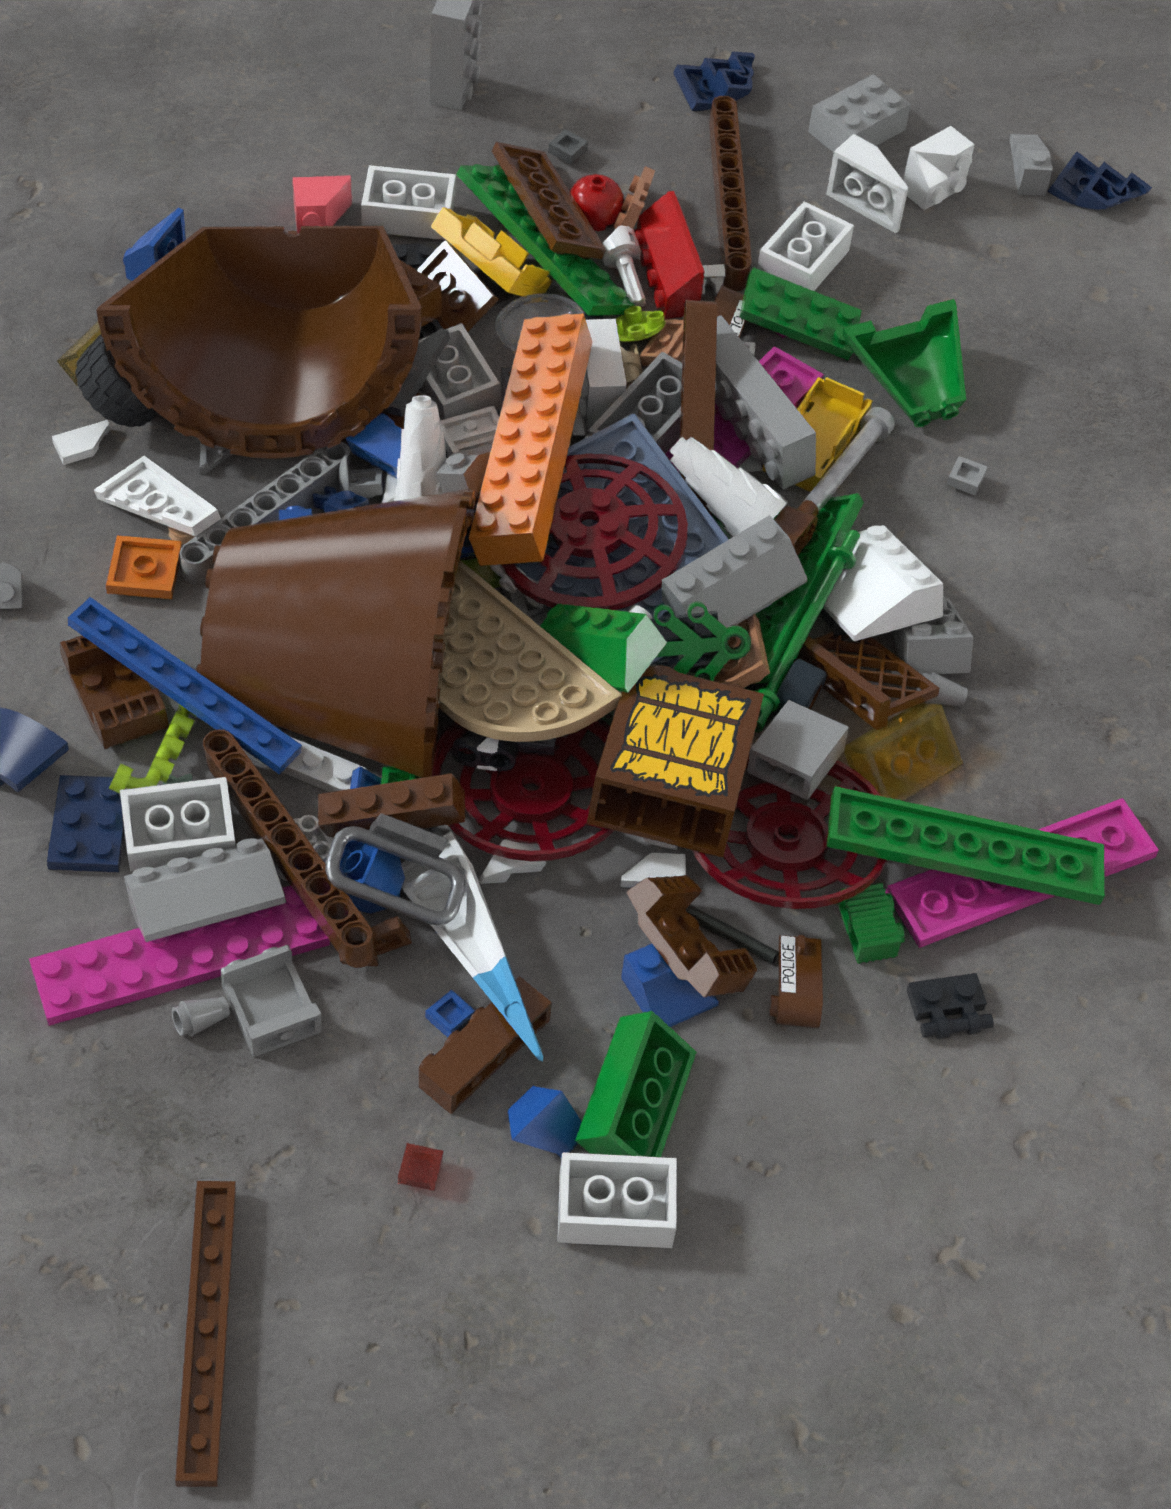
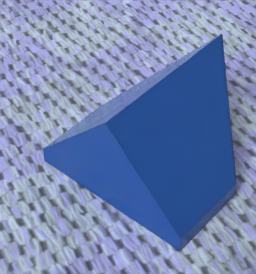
(544, 1121)

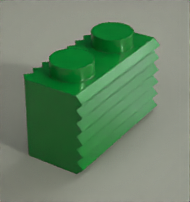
(871, 924)

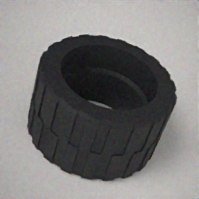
(106, 388)

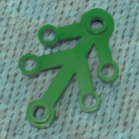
(694, 646)

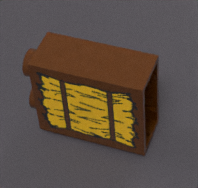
(676, 760)

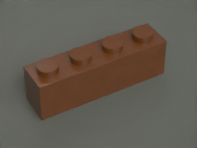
(418, 802)
(478, 1050)

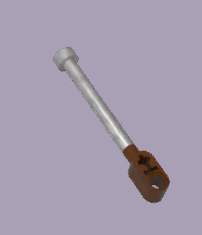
(801, 522)

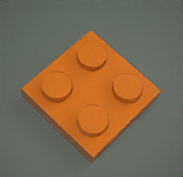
(144, 567)

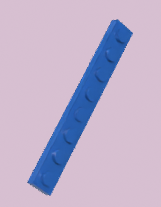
(184, 685)

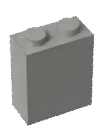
(797, 749)

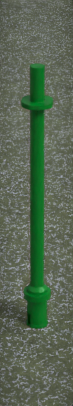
(841, 559)

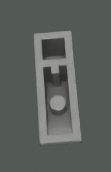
(1030, 164)
(464, 469)

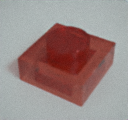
(420, 1167)

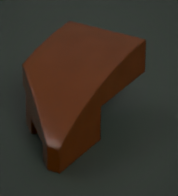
(387, 937)

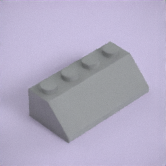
(738, 575)
(204, 889)

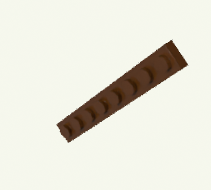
(206, 1335)

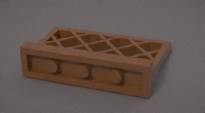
(852, 685)

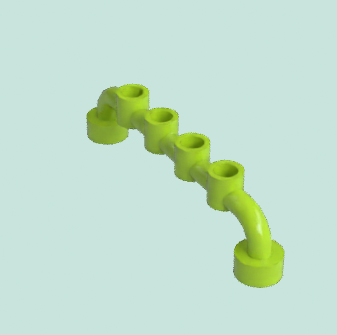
(160, 767)

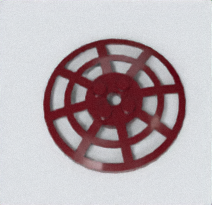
(605, 536)
(528, 805)
(791, 855)

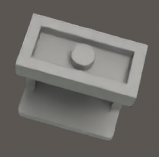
(270, 1000)

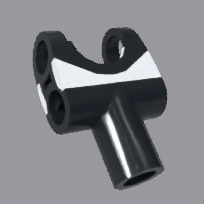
(496, 754)

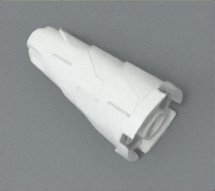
(421, 450)
(728, 491)

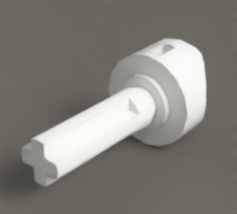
(620, 253)

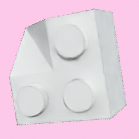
(938, 167)

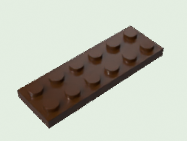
(548, 201)

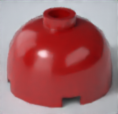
(598, 199)

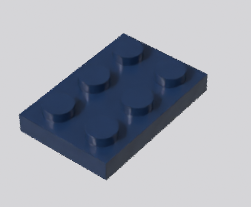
(86, 826)

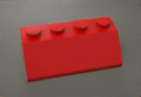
(669, 256)

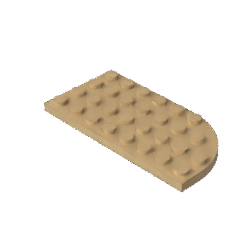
(510, 674)

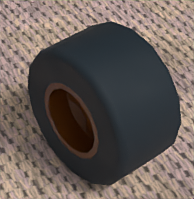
(801, 685)

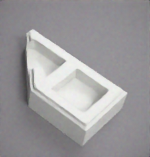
(80, 442)
(655, 866)

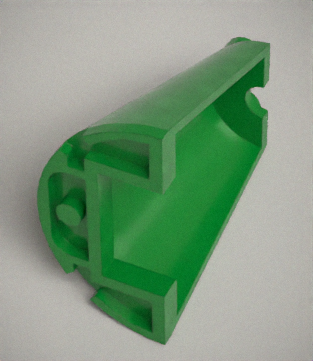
(916, 362)

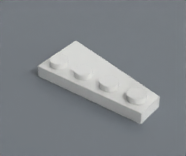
(159, 497)

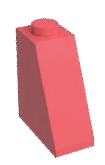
(321, 199)

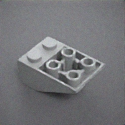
(937, 645)

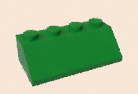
(608, 641)
(637, 1089)

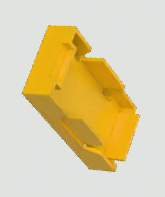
(496, 257)
(832, 417)

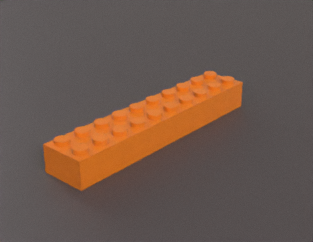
(531, 441)

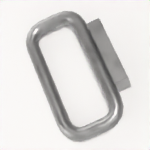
(407, 843)

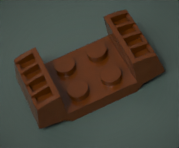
(112, 695)
(680, 941)

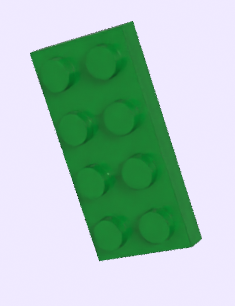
(798, 312)

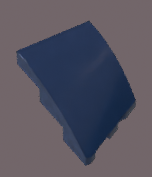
(716, 79)
(1094, 186)
(26, 749)

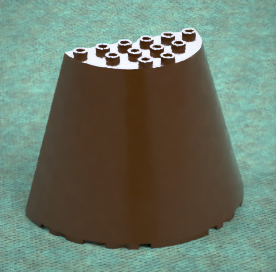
(268, 335)
(340, 621)

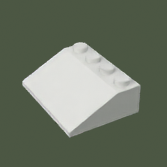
(884, 588)

